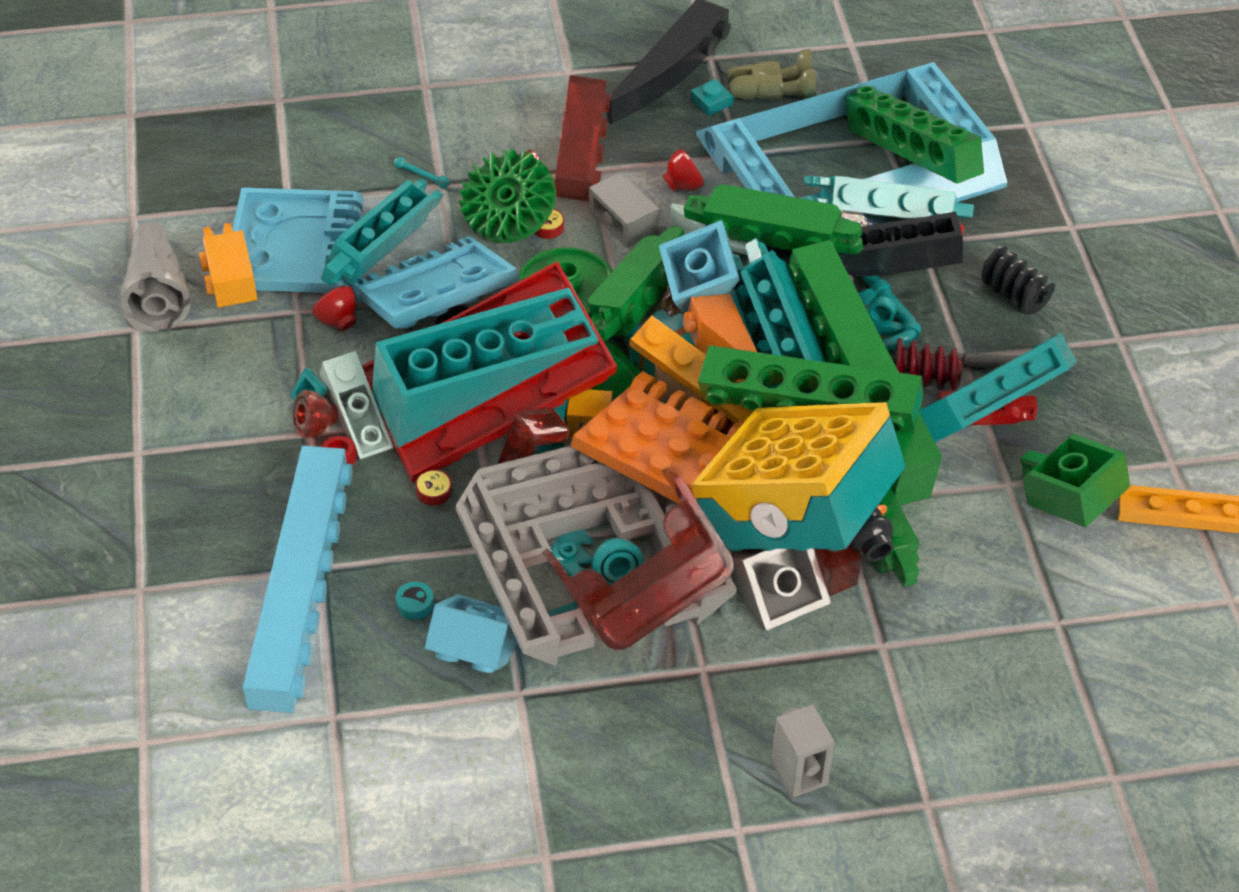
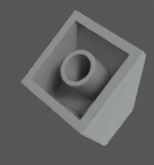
(779, 584)

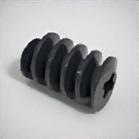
(1015, 281)

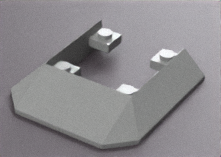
(523, 503)

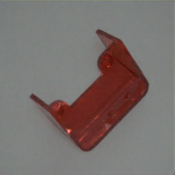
(659, 586)

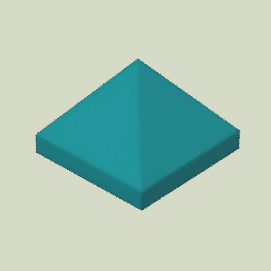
(308, 381)

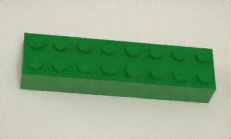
(852, 340)

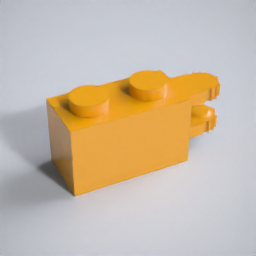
(229, 267)

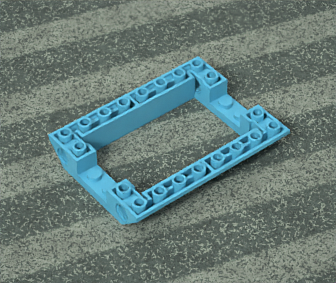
(735, 147)

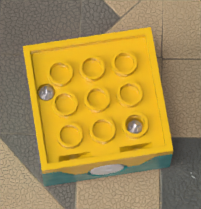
(800, 476)

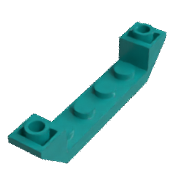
(998, 387)

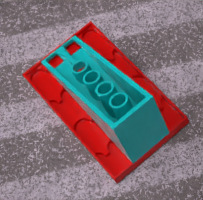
(471, 374)

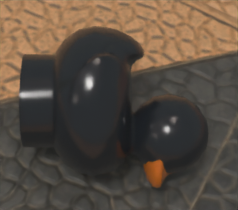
(874, 536)

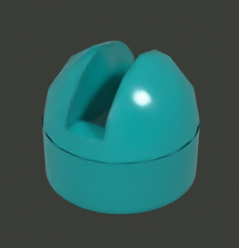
(882, 309)

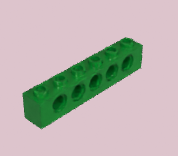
(915, 134)
(796, 375)

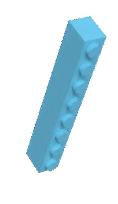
(297, 581)

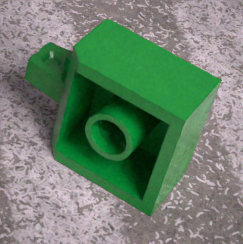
(1075, 479)

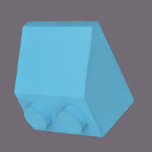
(699, 264)
(471, 632)

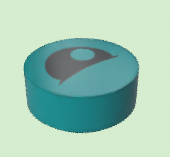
(414, 600)

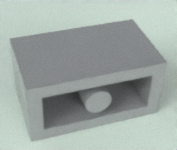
(623, 209)
(802, 750)

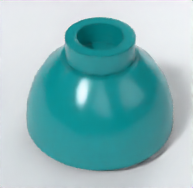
(616, 559)

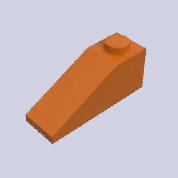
(716, 322)

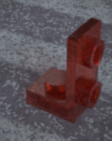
(533, 429)

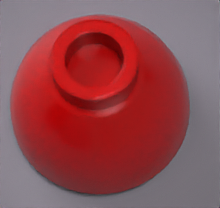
(682, 173)
(336, 308)

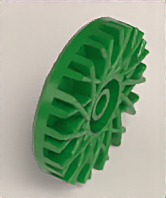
(508, 197)
(582, 268)

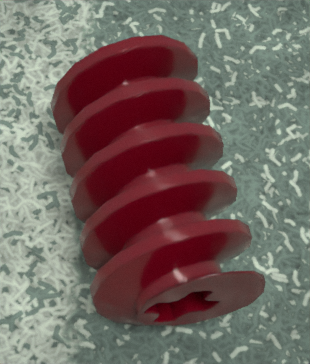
(929, 365)

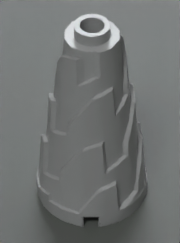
(154, 286)

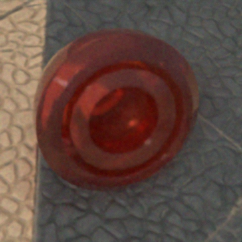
(313, 414)

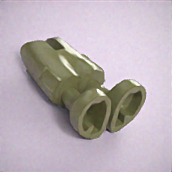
(768, 81)

